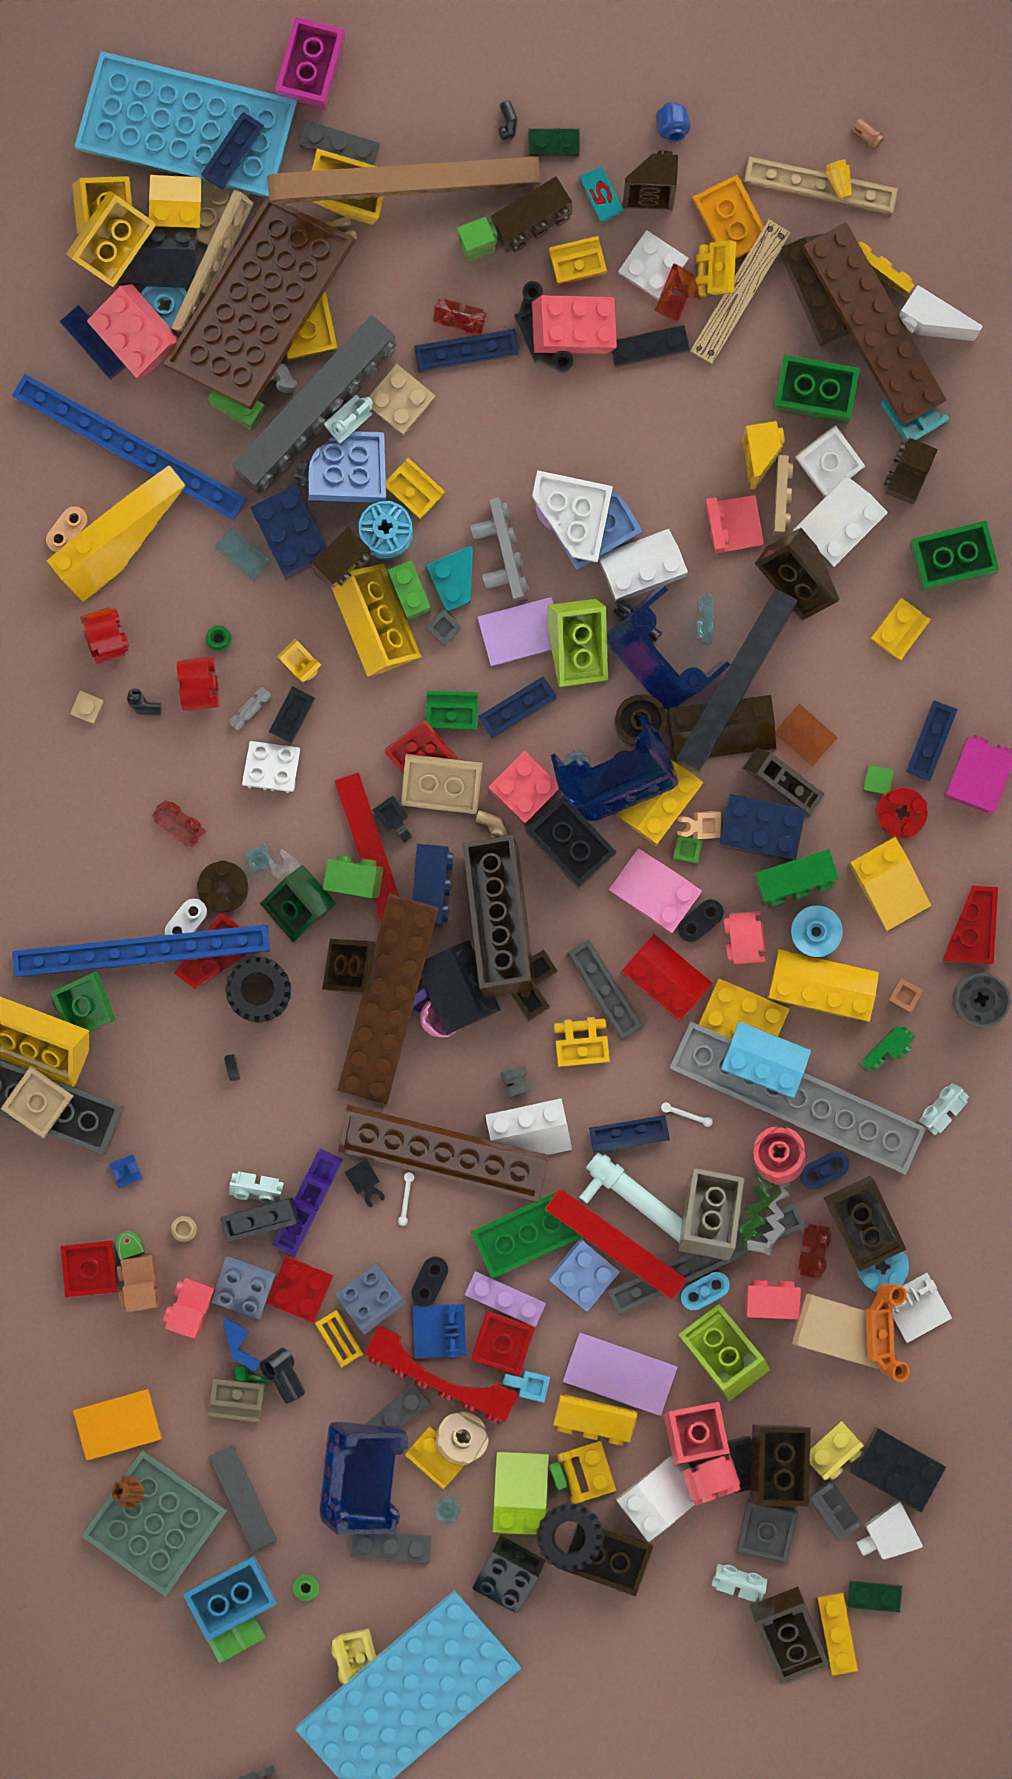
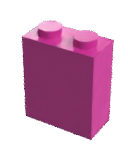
(980, 774)

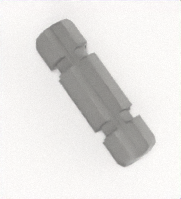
(249, 708)

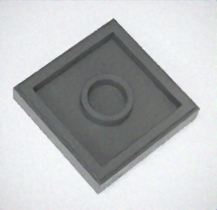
(767, 1532)

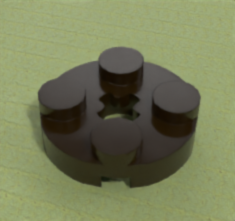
(237, 888)

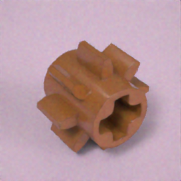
(128, 1492)

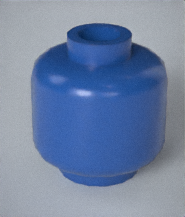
(673, 122)

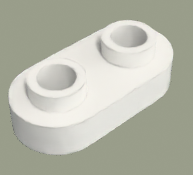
(185, 920)

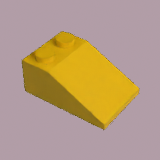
(358, 209)
(890, 883)

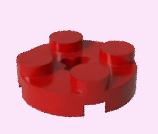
(896, 798)

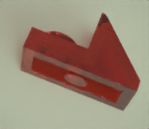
(677, 289)

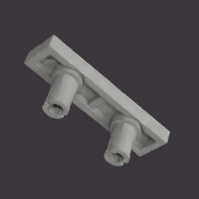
(507, 536)

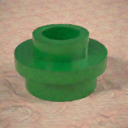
(212, 632)

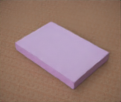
(516, 632)

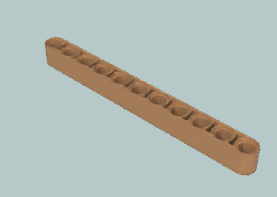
(403, 180)

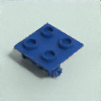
(439, 1331)

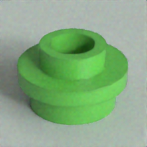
(312, 1581)

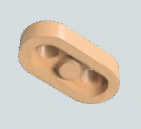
(66, 528)

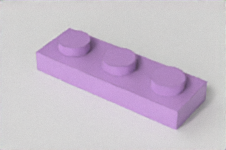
(505, 1299)

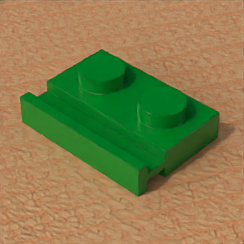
(452, 710)

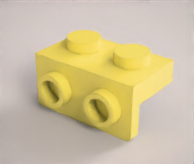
(352, 1653)

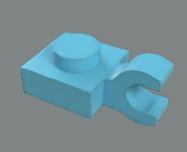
(531, 1386)

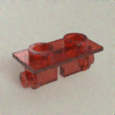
(470, 320)
(170, 815)
(818, 1240)

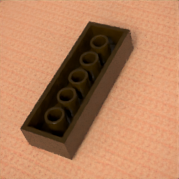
(499, 916)

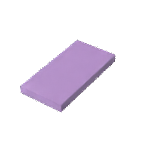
(620, 1374)

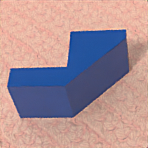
(235, 1335)

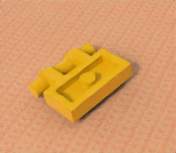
(720, 274)
(583, 1050)

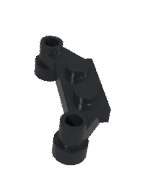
(525, 323)

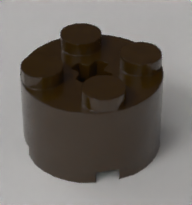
(635, 707)

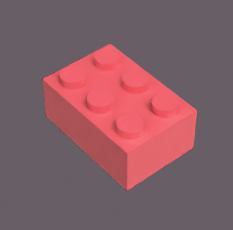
(574, 324)
(133, 330)

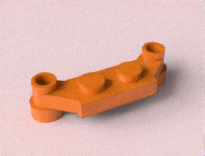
(881, 1331)

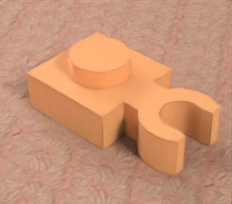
(702, 826)

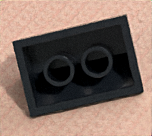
(164, 259)
(454, 988)

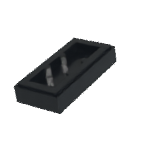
(741, 1456)

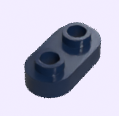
(824, 1171)

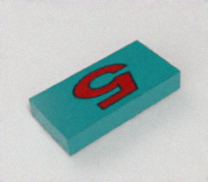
(601, 194)

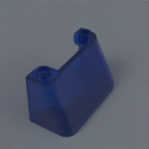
(360, 1478)

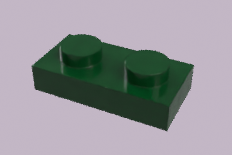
(554, 142)
(874, 1596)

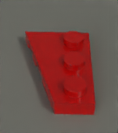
(976, 928)
(198, 971)

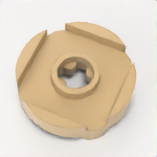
(447, 1442)

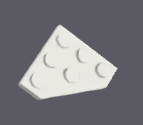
(574, 511)

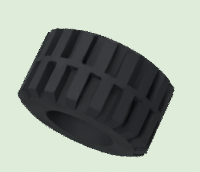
(253, 967)
(553, 1553)

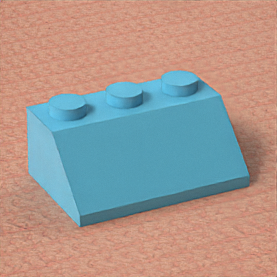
(766, 1060)

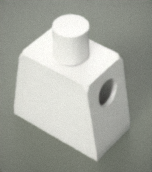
(890, 1533)

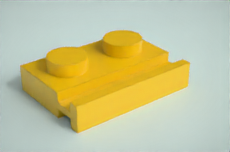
(577, 260)
(414, 488)
(900, 629)
(431, 1461)

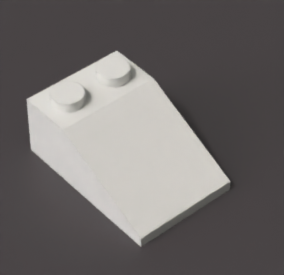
(933, 317)
(657, 1499)

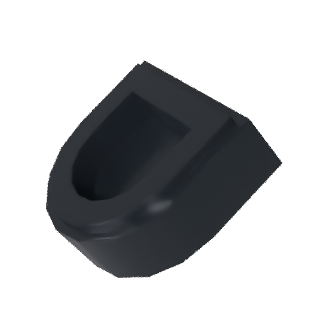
(232, 1067)

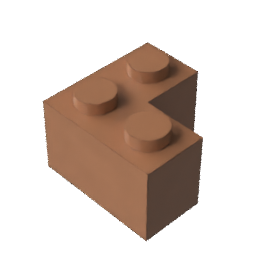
(140, 1284)

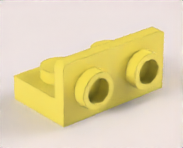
(834, 1450)

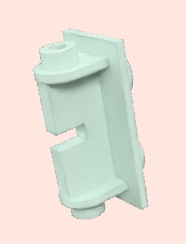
(349, 417)
(950, 1099)
(244, 1187)
(751, 1585)

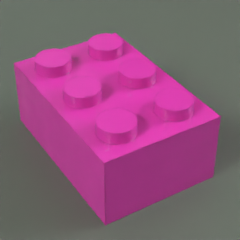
(310, 63)

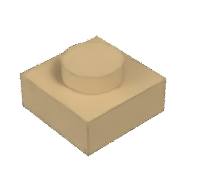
(87, 707)

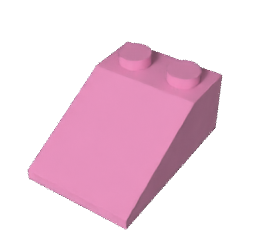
(655, 891)

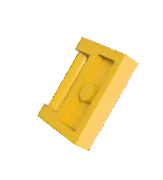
(595, 1470)

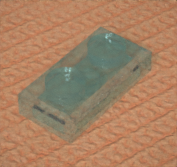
(242, 554)

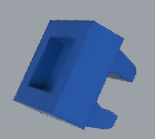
(125, 1171)

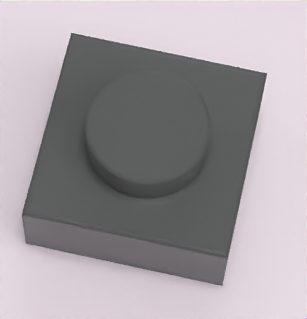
(443, 627)

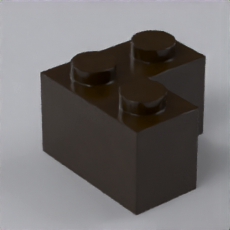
(912, 468)
(533, 1002)

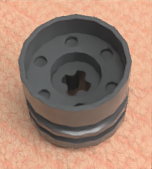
(994, 1007)

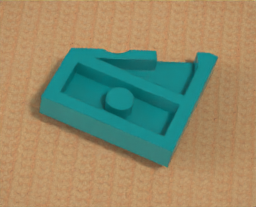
(917, 427)
(453, 578)

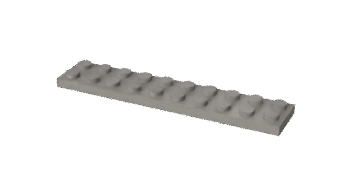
(815, 1108)

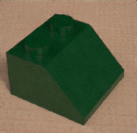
(297, 903)

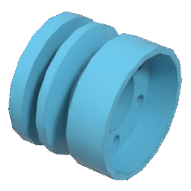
(399, 538)

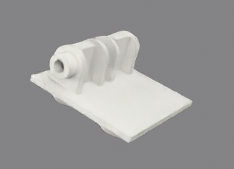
(271, 766)
(921, 1310)

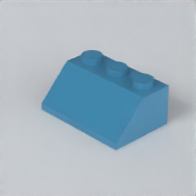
(230, 1597)

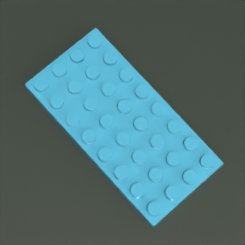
(179, 121)
(409, 1694)

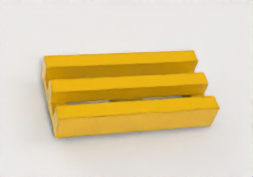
(336, 1314)

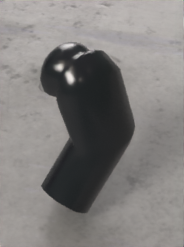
(510, 118)
(140, 704)

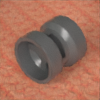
(516, 1081)

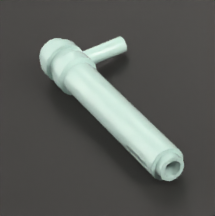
(613, 1177)

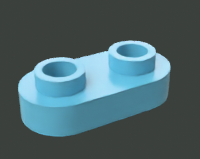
(705, 1292)

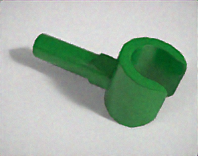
(241, 1374)

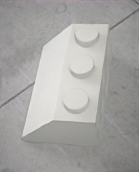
(841, 520)
(643, 565)
(532, 1127)

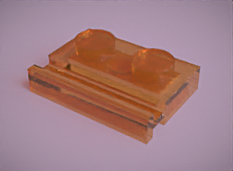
(805, 734)

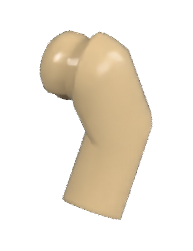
(494, 823)

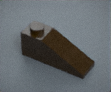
(783, 780)

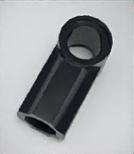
(280, 1370)

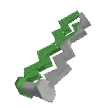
(767, 1201)

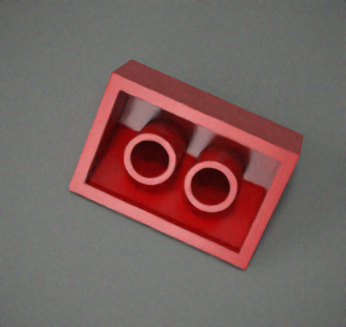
(666, 977)

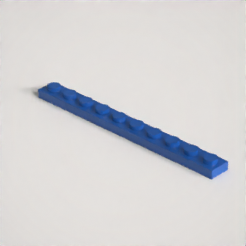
(126, 445)
(141, 951)

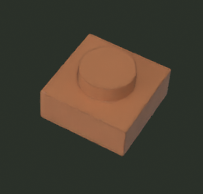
(905, 995)

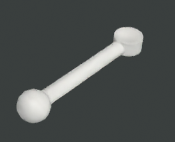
(707, 1121)
(402, 1220)

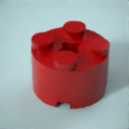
(104, 636)
(198, 683)

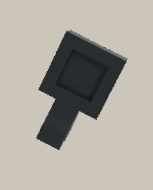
(391, 816)

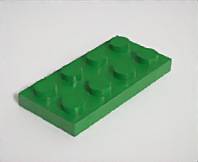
(521, 1237)

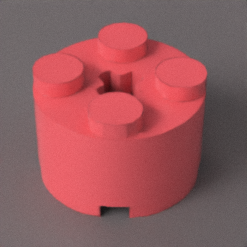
(746, 937)
(782, 1141)
(711, 1478)

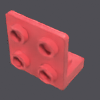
(734, 524)

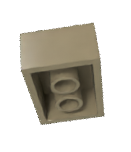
(711, 1214)

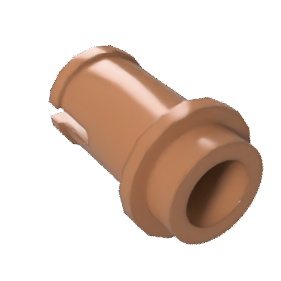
(868, 133)

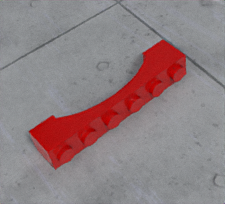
(493, 1400)

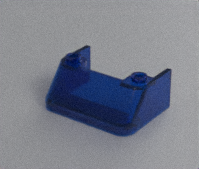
(631, 645)
(619, 781)

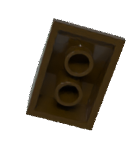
(341, 558)
(799, 571)
(349, 966)
(865, 1223)
(789, 1634)

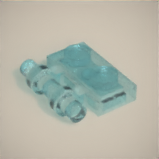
(705, 625)

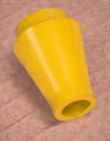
(839, 177)

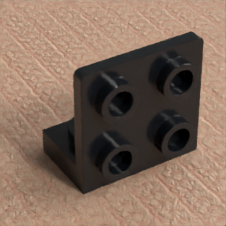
(509, 1574)

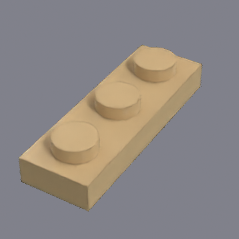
(782, 495)

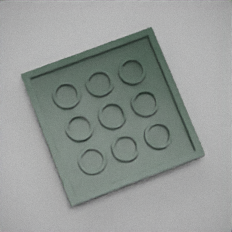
(160, 1532)

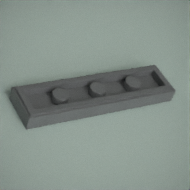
(605, 989)
(242, 1498)

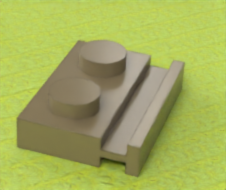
(236, 1400)

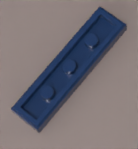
(466, 350)

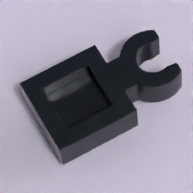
(363, 1179)

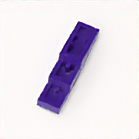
(309, 1200)

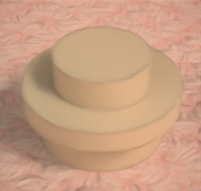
(183, 1228)

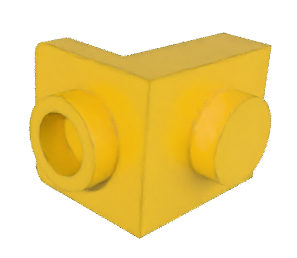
(299, 661)

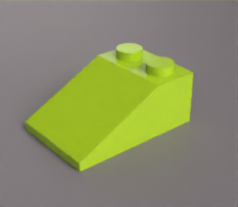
(578, 641)
(724, 1352)
(520, 1492)

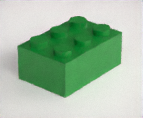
(816, 389)
(954, 556)
(796, 878)

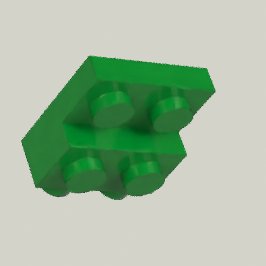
(84, 1003)
(893, 1046)

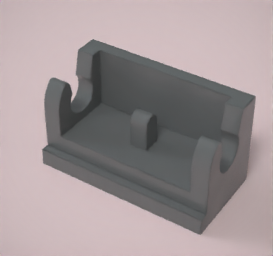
(835, 1510)

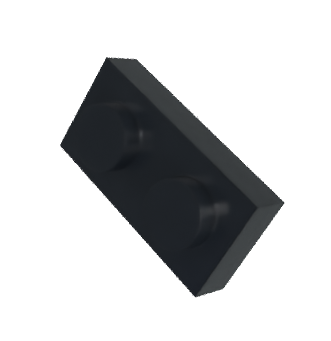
(292, 715)

